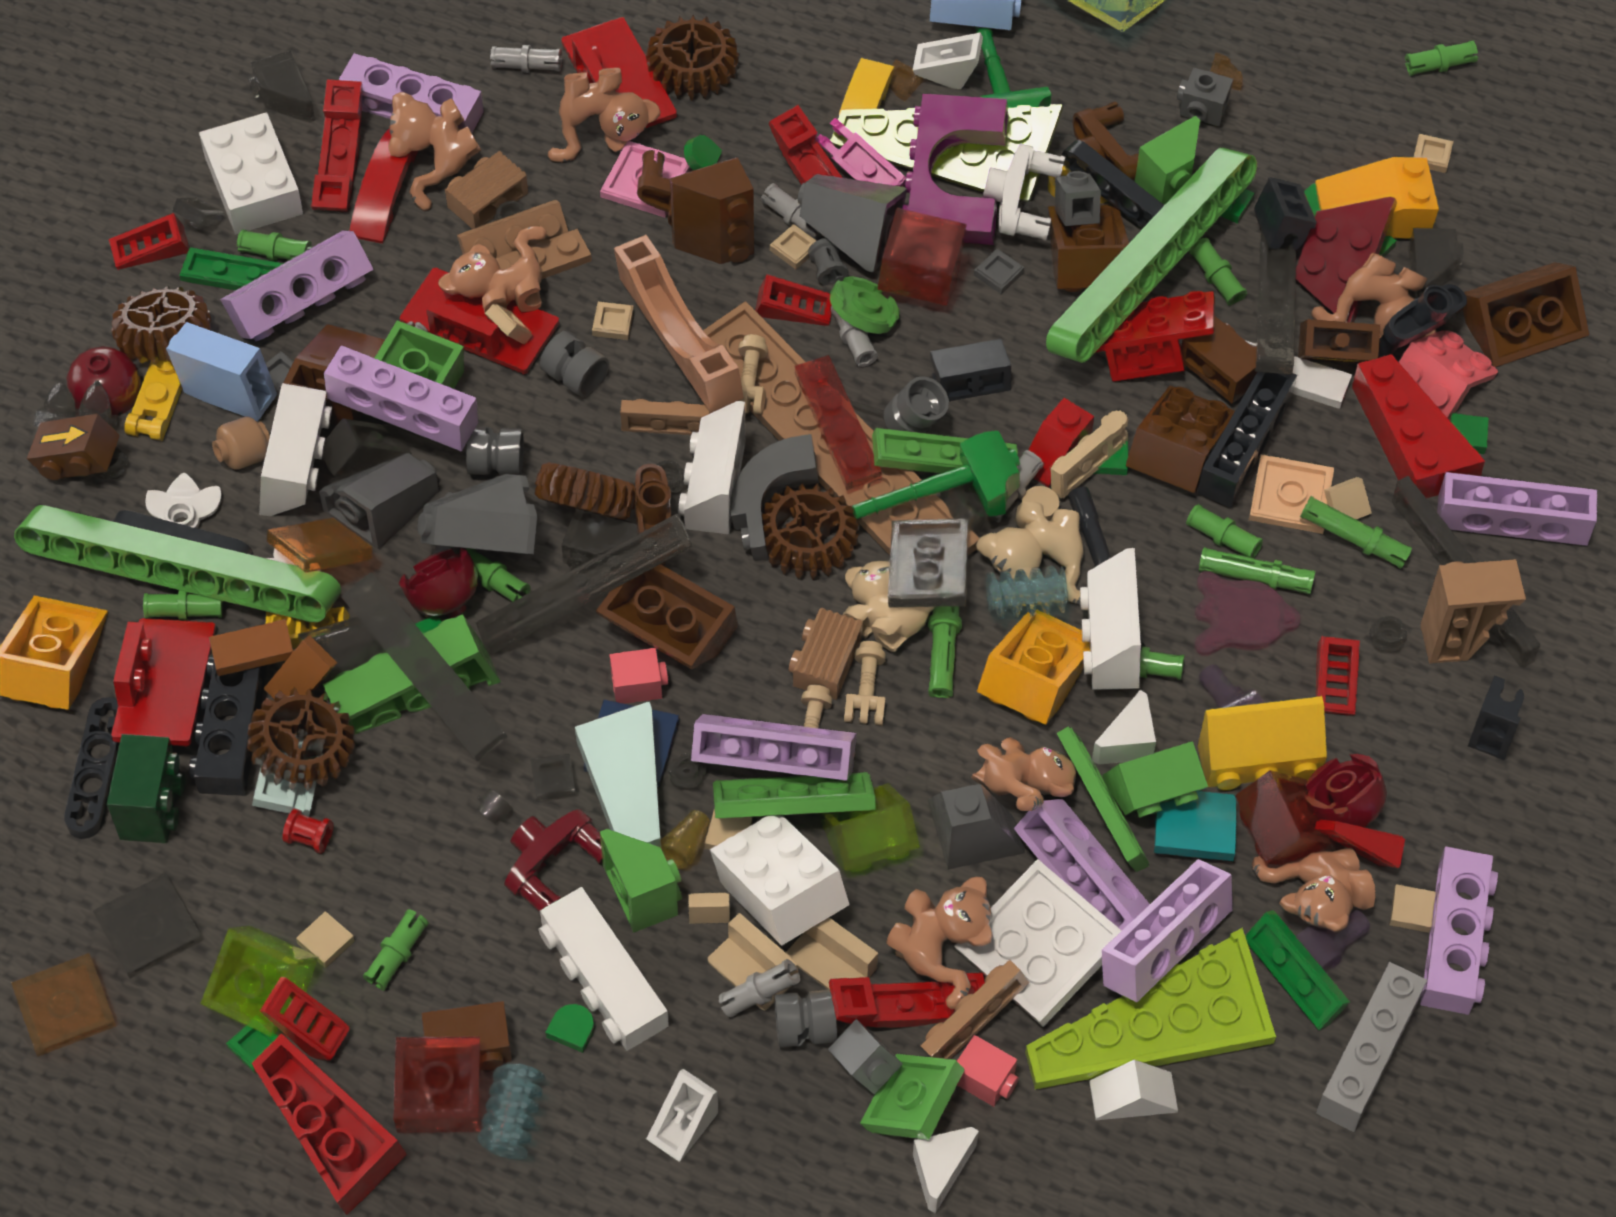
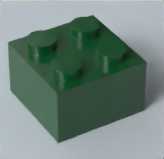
(145, 789)

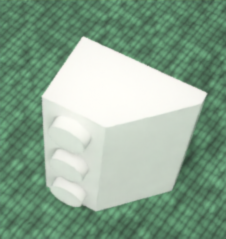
(293, 449)
(714, 470)
(1112, 623)

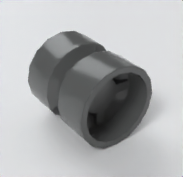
(573, 363)
(917, 406)
(495, 451)
(805, 1018)

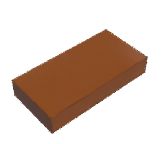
(251, 647)
(302, 670)

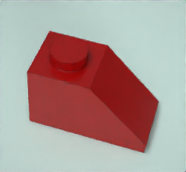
(1059, 436)

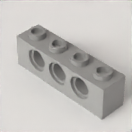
(1371, 1047)

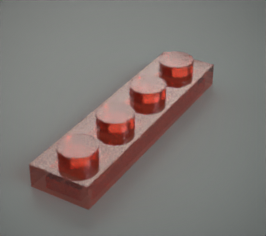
(837, 422)

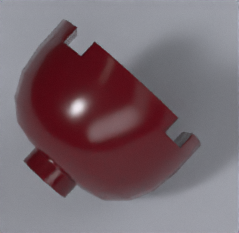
(113, 370)
(442, 583)
(1347, 791)

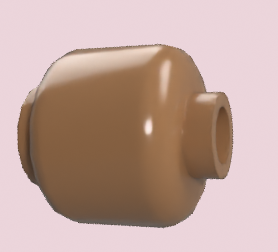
(241, 443)

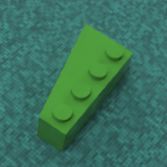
(380, 689)

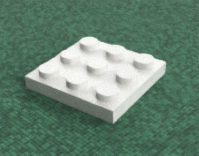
(1048, 936)

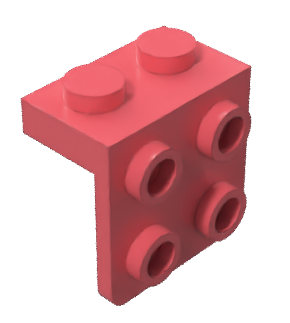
(1446, 368)

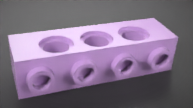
(385, 80)
(245, 304)
(401, 398)
(1518, 508)
(773, 747)
(1080, 861)
(1472, 875)
(1167, 930)

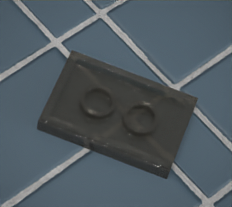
(928, 563)

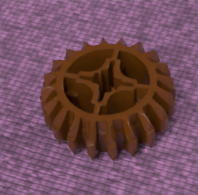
(713, 57)
(152, 318)
(585, 490)
(812, 514)
(330, 739)

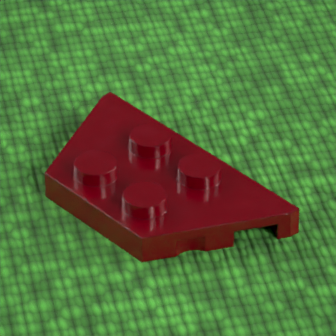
(1342, 246)

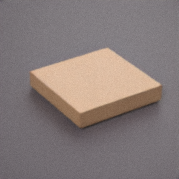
(1284, 489)

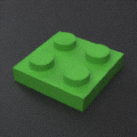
(913, 1097)

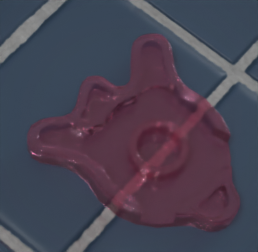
(1240, 615)

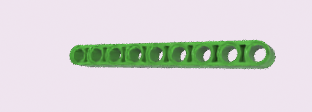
(1151, 255)
(178, 563)

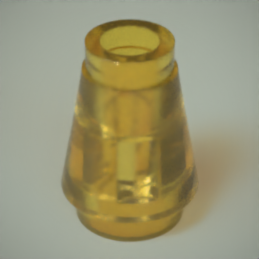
(685, 839)

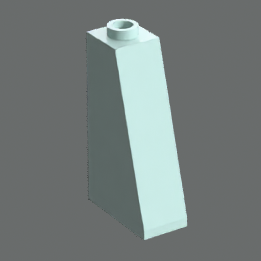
(623, 770)

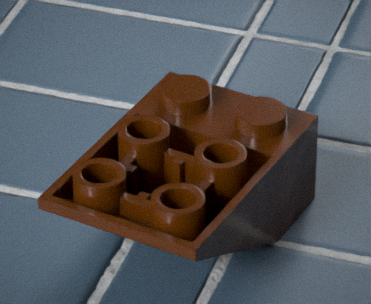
(314, 359)
(1178, 437)

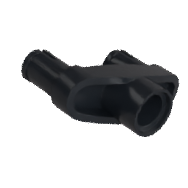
(1421, 316)

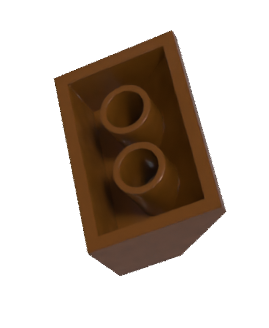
(714, 212)
(1526, 313)
(671, 615)

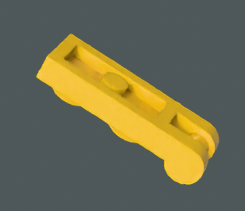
(155, 399)

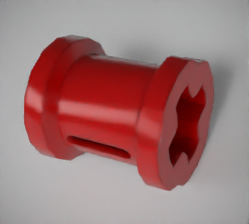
(307, 830)

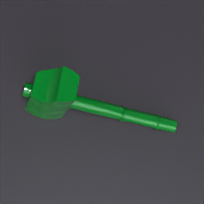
(1034, 97)
(985, 464)

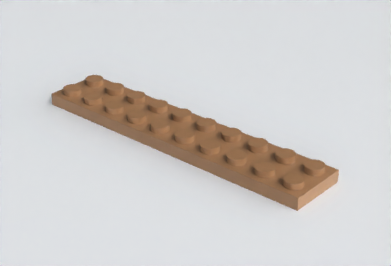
(789, 415)

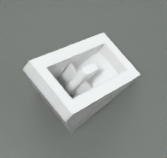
(948, 60)
(1128, 735)
(1133, 1092)
(684, 1115)
(941, 1162)

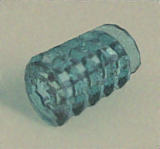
(1026, 591)
(508, 1109)

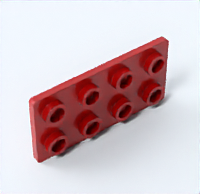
(616, 47)
(466, 324)
(1151, 335)
(161, 678)

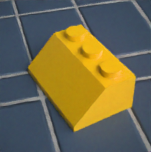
(1252, 739)

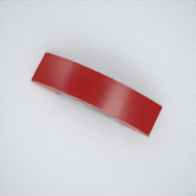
(339, 145)
(799, 147)
(379, 192)
(895, 1002)

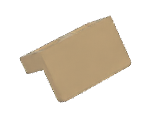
(832, 952)
(746, 953)

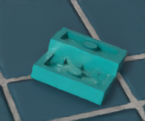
(1198, 828)

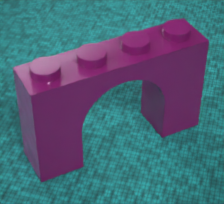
(944, 123)

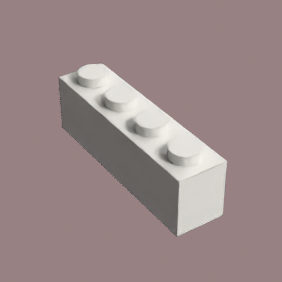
(603, 968)

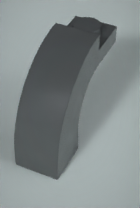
(769, 472)

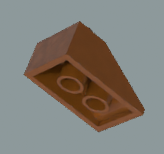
(1085, 250)

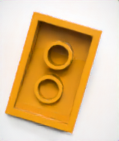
(1397, 177)
(49, 652)
(1034, 666)

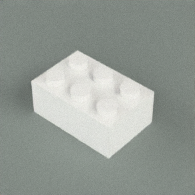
(251, 173)
(779, 877)

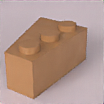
(1466, 605)

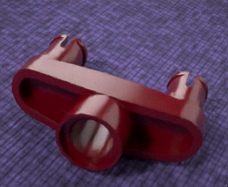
(538, 844)

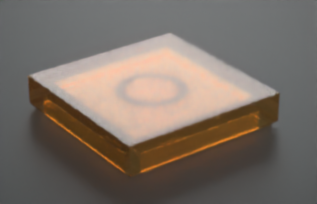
(319, 544)
(63, 1004)

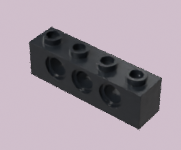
(1246, 436)
(230, 771)

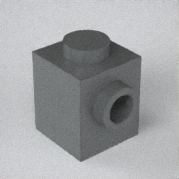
(1077, 199)
(865, 1056)

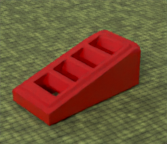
(152, 252)
(779, 310)
(1337, 647)
(1374, 845)
(324, 1035)

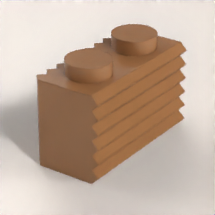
(484, 188)
(826, 652)

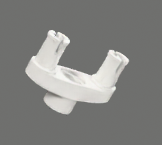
(1007, 186)

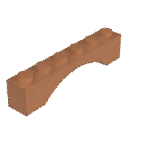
(700, 358)

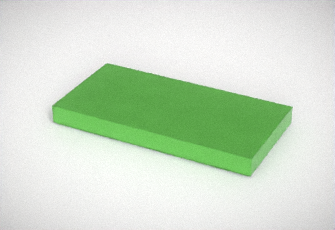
(792, 795)

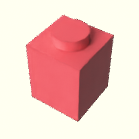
(637, 676)
(987, 1071)

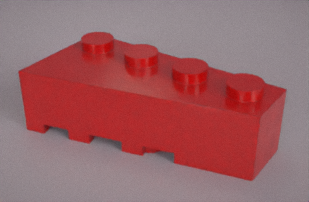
(1412, 427)
(328, 1123)

